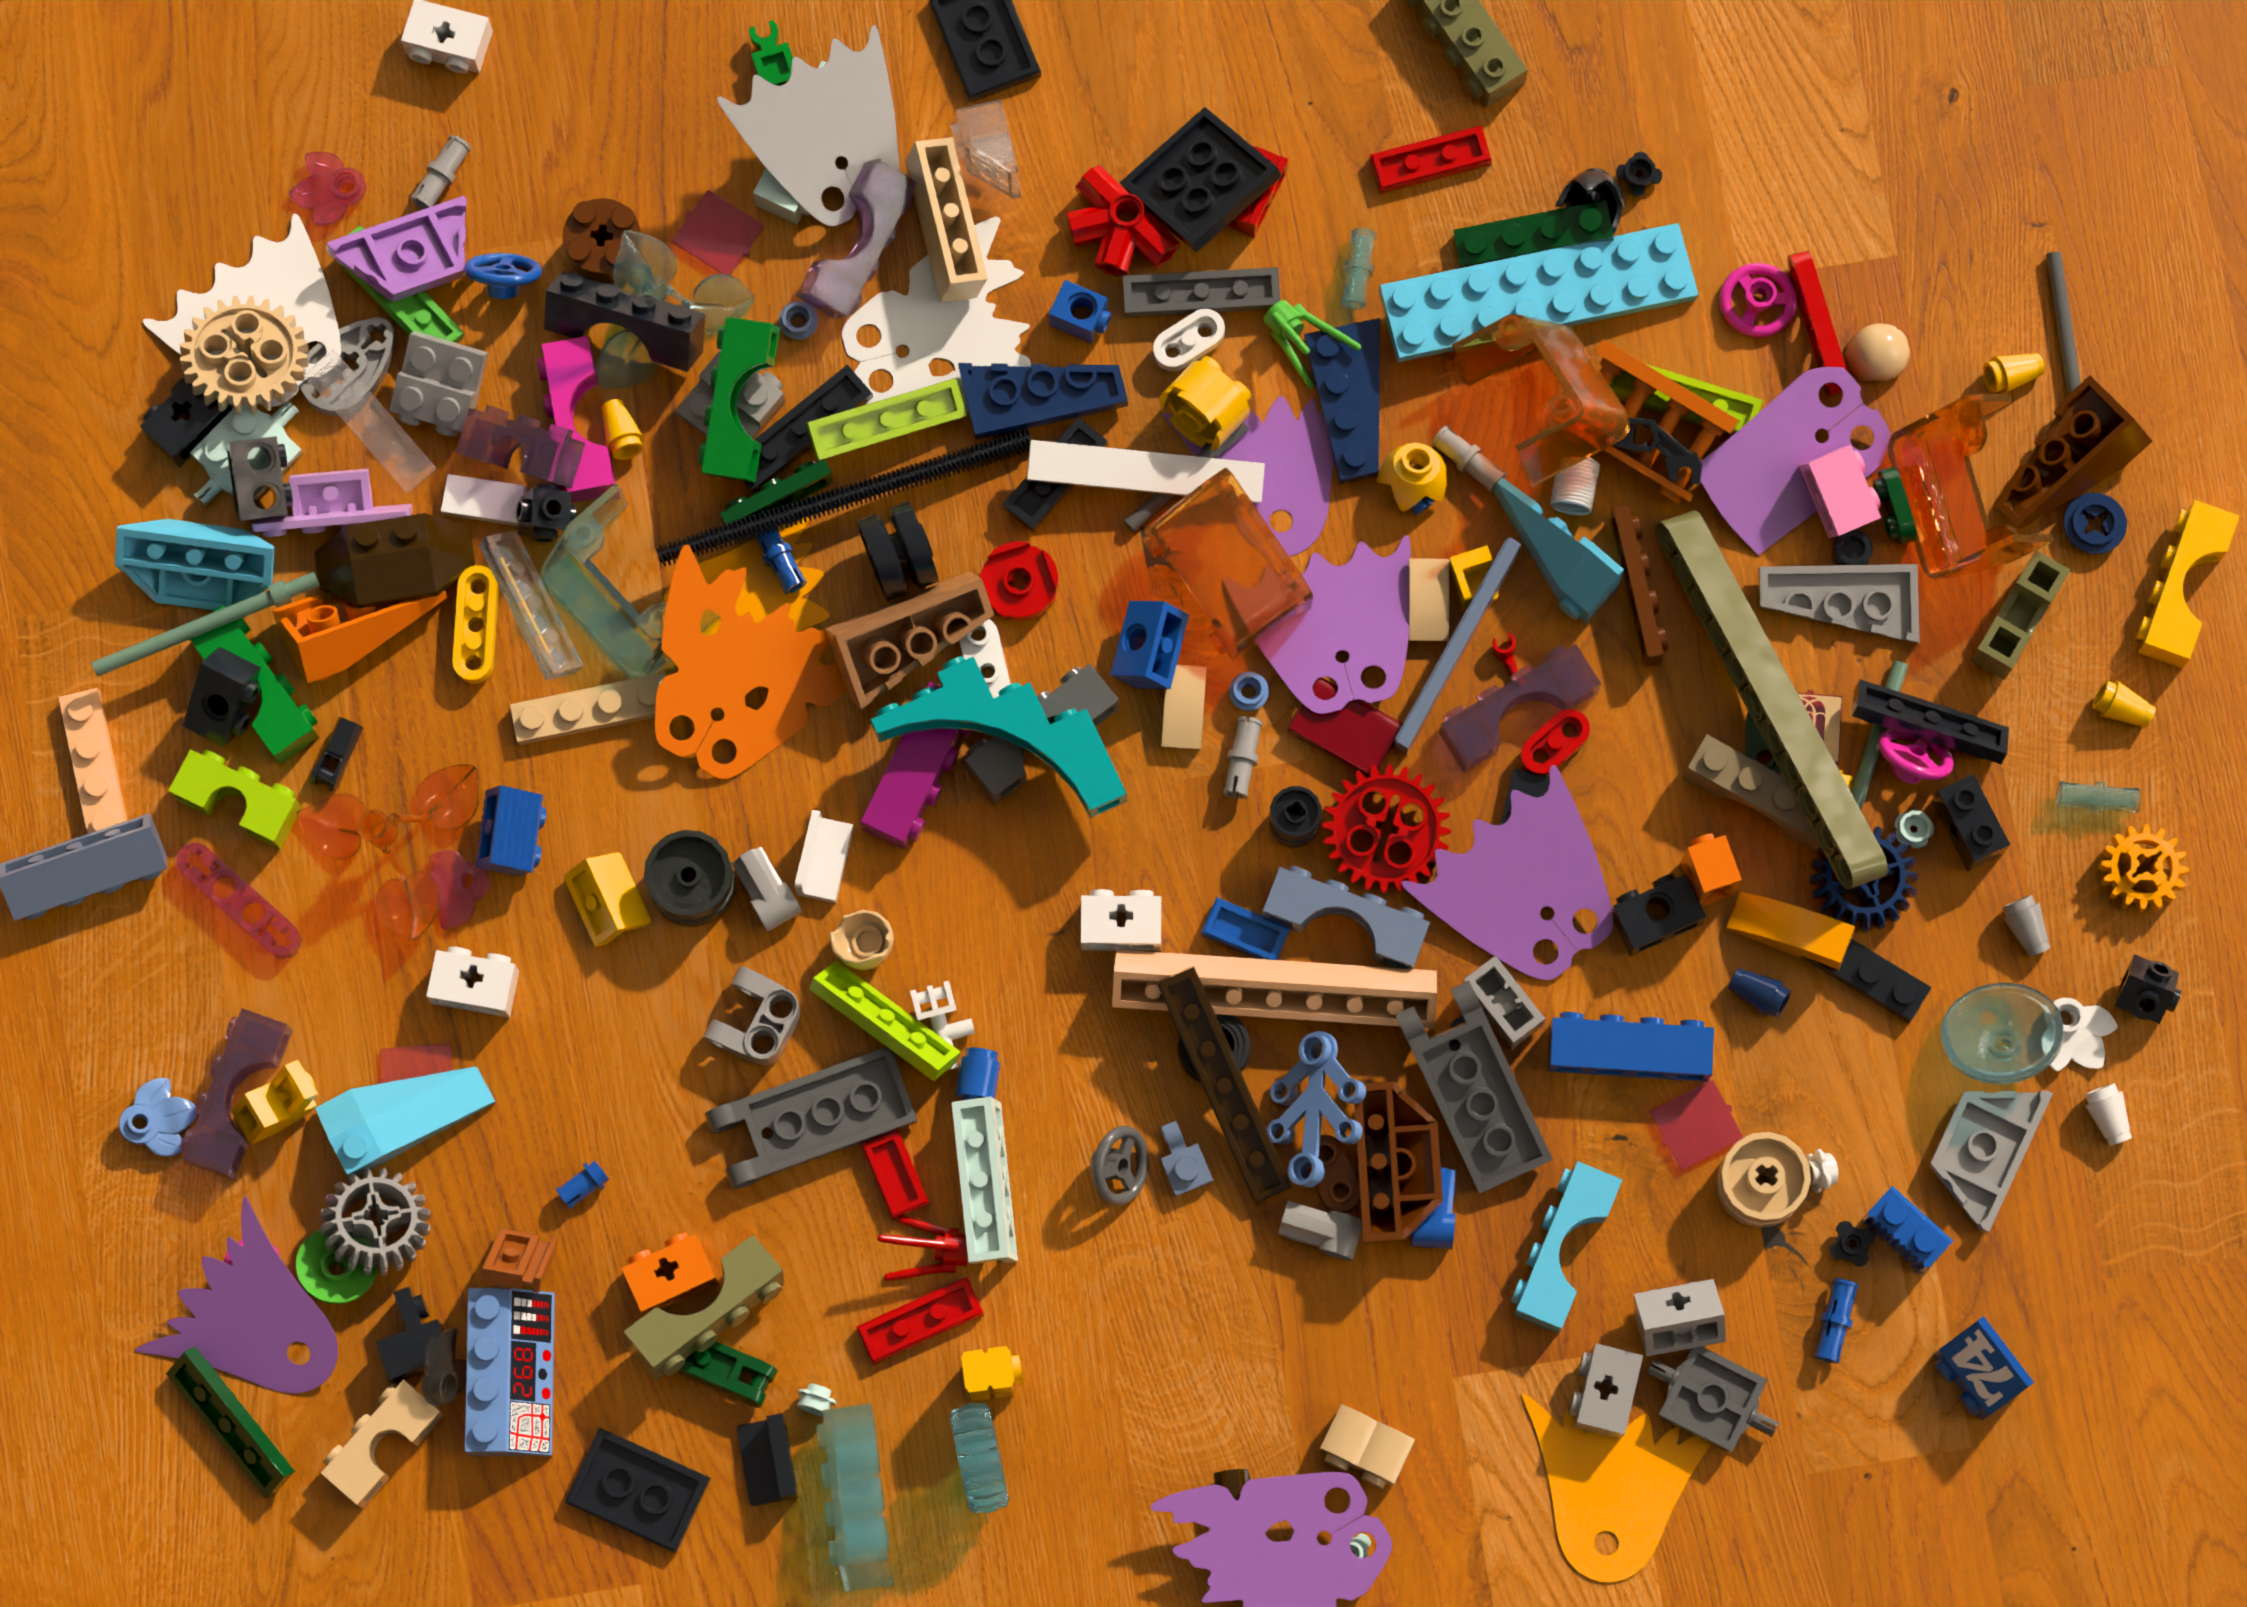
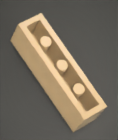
(946, 220)

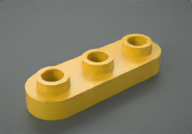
(472, 608)

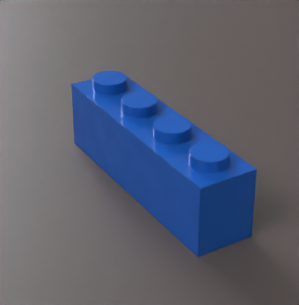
(1631, 1048)

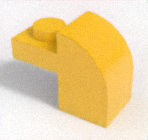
(276, 1104)

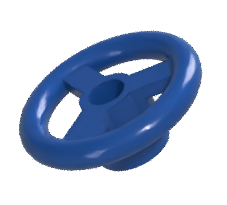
(502, 277)

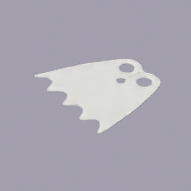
(278, 272)

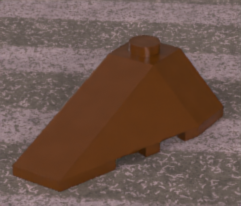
(2080, 449)

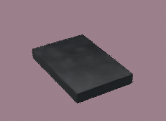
(986, 45)
(638, 1490)

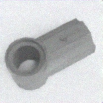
(770, 897)
(1331, 1232)

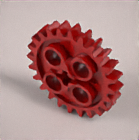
(1351, 817)

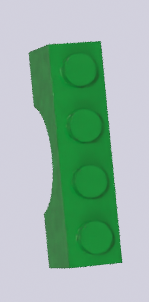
(745, 350)
(279, 721)

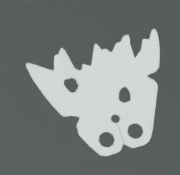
(935, 329)

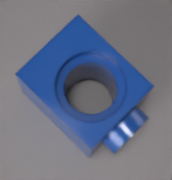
(1074, 296)

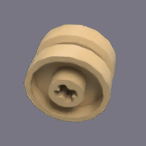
(1780, 1163)

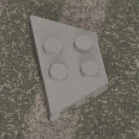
(1986, 1148)

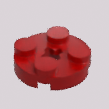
(1029, 561)

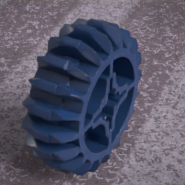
(1867, 894)

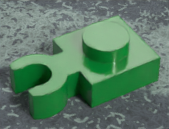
(773, 60)

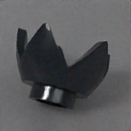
(1591, 187)

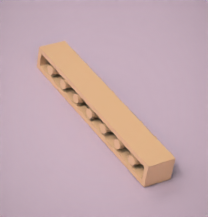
(1281, 987)

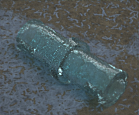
(1358, 268)
(2098, 797)

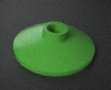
(313, 1273)

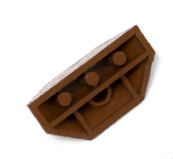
(1396, 1163)

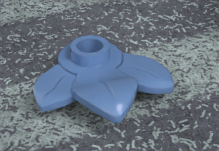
(164, 1118)

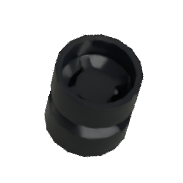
(1295, 817)

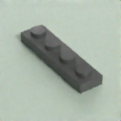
(1194, 291)

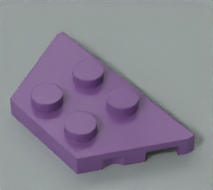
(408, 251)

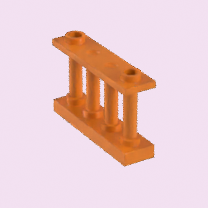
(1679, 404)

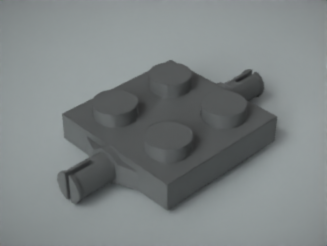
(1712, 1398)

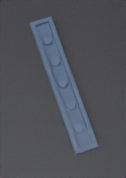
(1457, 646)

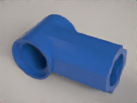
(1439, 1227)

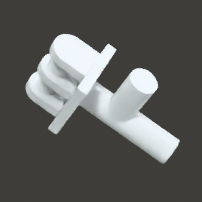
(937, 1015)

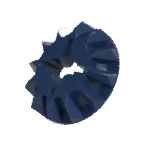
(2094, 506)

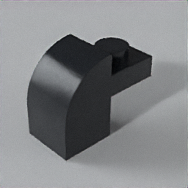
(404, 1352)

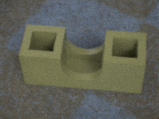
(2020, 615)

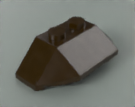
(394, 559)

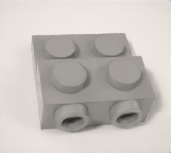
(438, 383)
(756, 403)

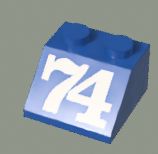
(1981, 1369)

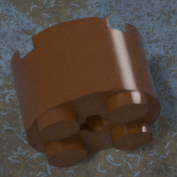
(591, 224)

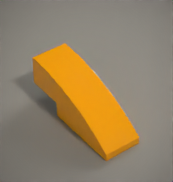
(1791, 929)

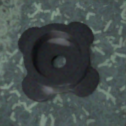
(1642, 163)
(1841, 1247)

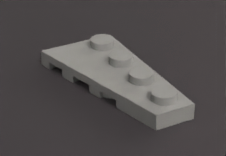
(1855, 597)

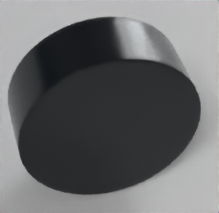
(1852, 548)

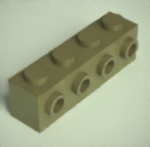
(1474, 46)

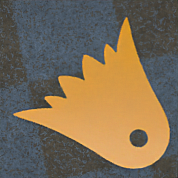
(761, 589)
(1612, 1487)

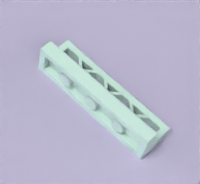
(984, 1180)

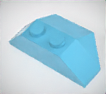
(194, 562)

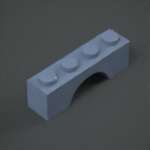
(1299, 900)

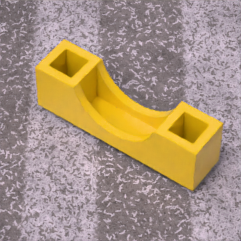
(2172, 628)

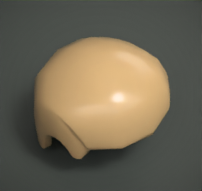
(1878, 353)
(862, 940)

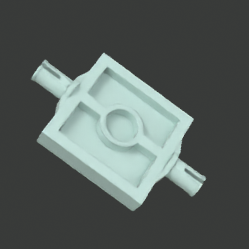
(212, 449)

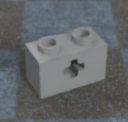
(1505, 1003)
(1680, 1317)
(1621, 1372)

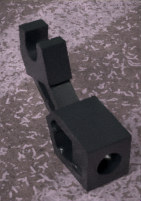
(1676, 454)

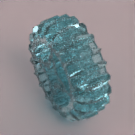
(979, 1458)

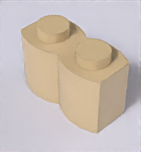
(1366, 1446)

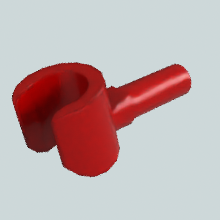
(1506, 655)

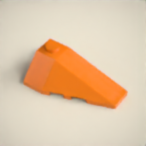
(335, 634)

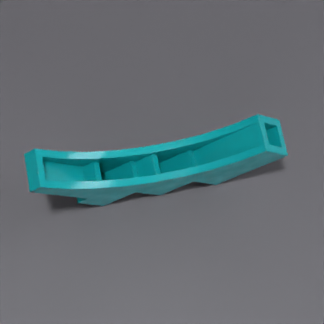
(1016, 715)

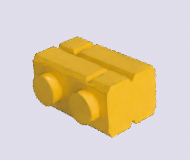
(991, 1373)

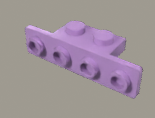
(329, 500)

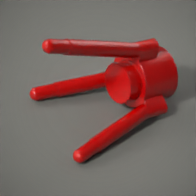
(948, 1247)

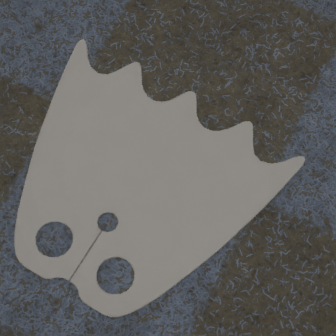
(817, 118)

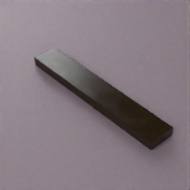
(1224, 1084)

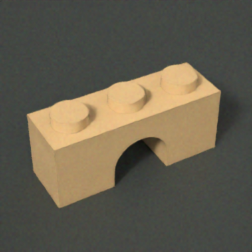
(354, 1465)

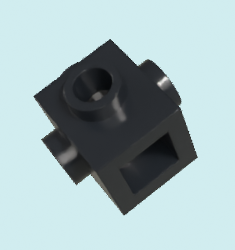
(534, 517)
(2148, 989)

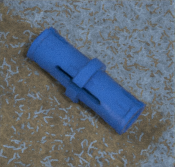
(780, 559)
(1836, 1320)

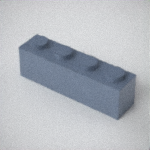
(82, 867)

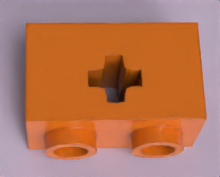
(1711, 868)
(690, 1278)

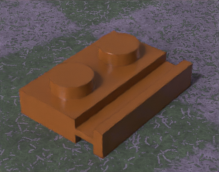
(518, 1260)

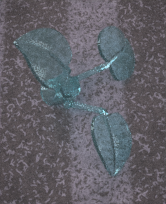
(645, 268)

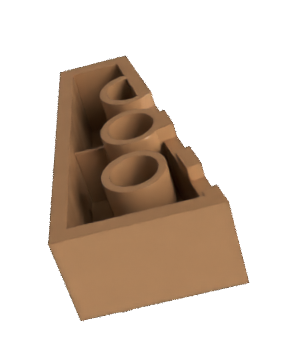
(907, 633)

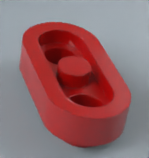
(1553, 743)

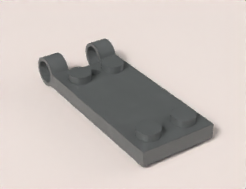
(1477, 1094)
(817, 1115)

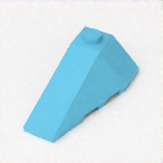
(390, 1117)

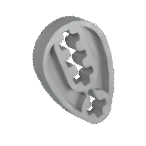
(372, 359)

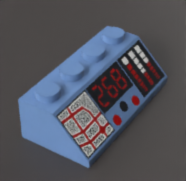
(509, 1372)

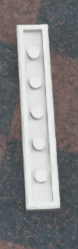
(1135, 469)

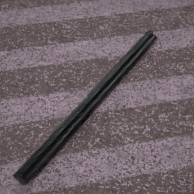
(846, 495)

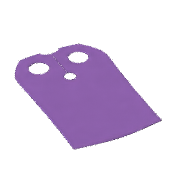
(1757, 471)

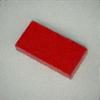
(895, 1174)

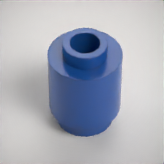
(978, 1074)

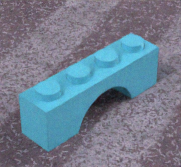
(1547, 1293)

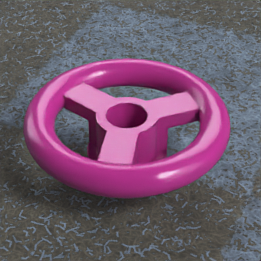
(1758, 286)
(1911, 761)

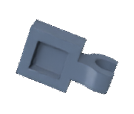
(1184, 1165)

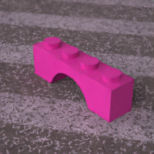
(570, 374)

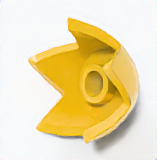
(1411, 484)

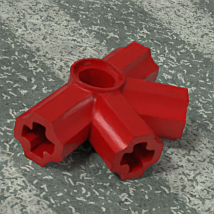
(1117, 237)

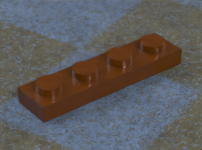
(1642, 600)

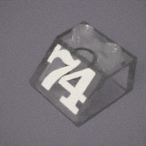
(986, 146)

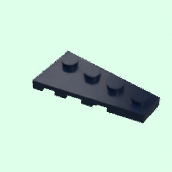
(1021, 397)

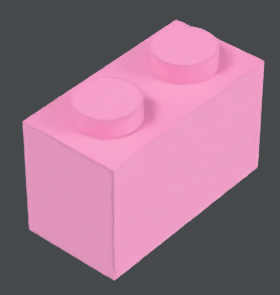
(1841, 491)

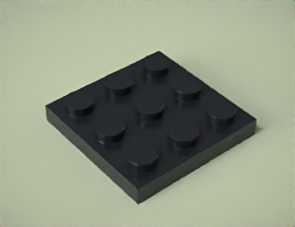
(1201, 179)

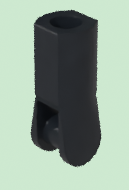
(338, 748)

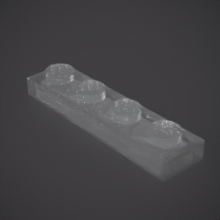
(370, 421)
(531, 604)

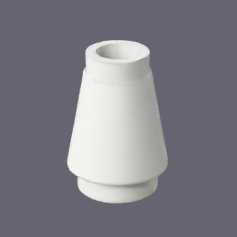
(2109, 1113)

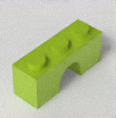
(206, 780)

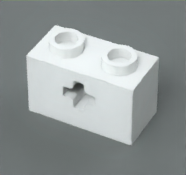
(435, 22)
(1100, 929)
(492, 996)

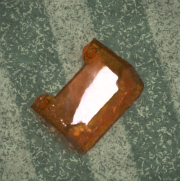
(1230, 564)

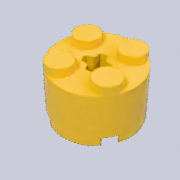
(1206, 403)

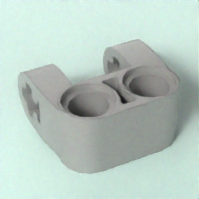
(764, 1022)

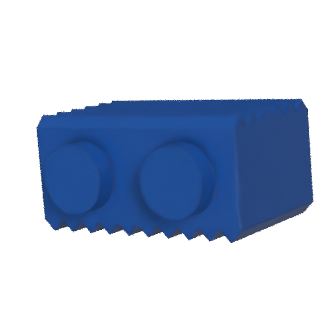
(510, 831)
(1907, 1230)

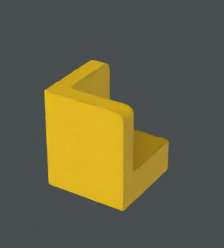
(1468, 573)

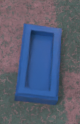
(1244, 931)

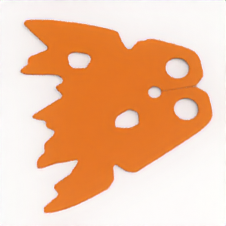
(730, 664)

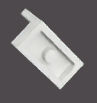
(823, 858)

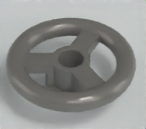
(1115, 1164)

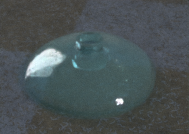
(1998, 1019)

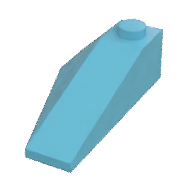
(1574, 570)

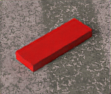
(1430, 159)
(920, 1320)

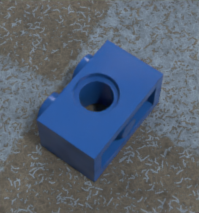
(1149, 644)

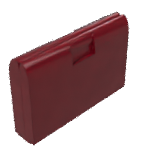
(1354, 735)

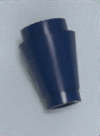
(1760, 992)

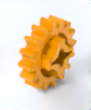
(2155, 879)

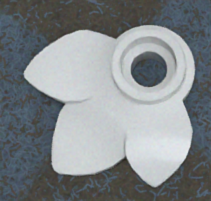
(2083, 1036)

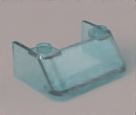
(622, 633)

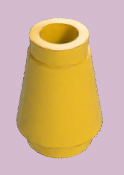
(2012, 371)
(620, 430)
(2122, 704)

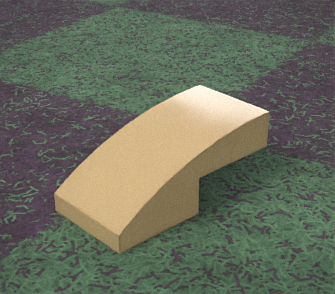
(1428, 599)
(1184, 708)

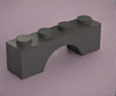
(999, 763)

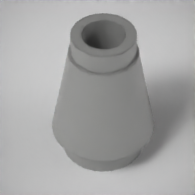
(2027, 924)

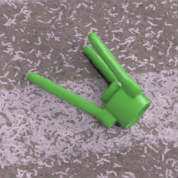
(1287, 325)

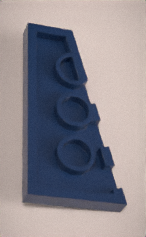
(1349, 396)

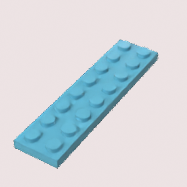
(1553, 285)

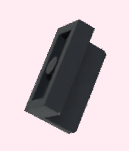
(767, 1461)

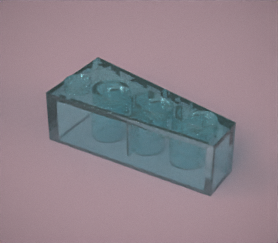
(856, 1497)

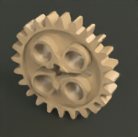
(216, 373)

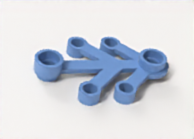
(1313, 1104)

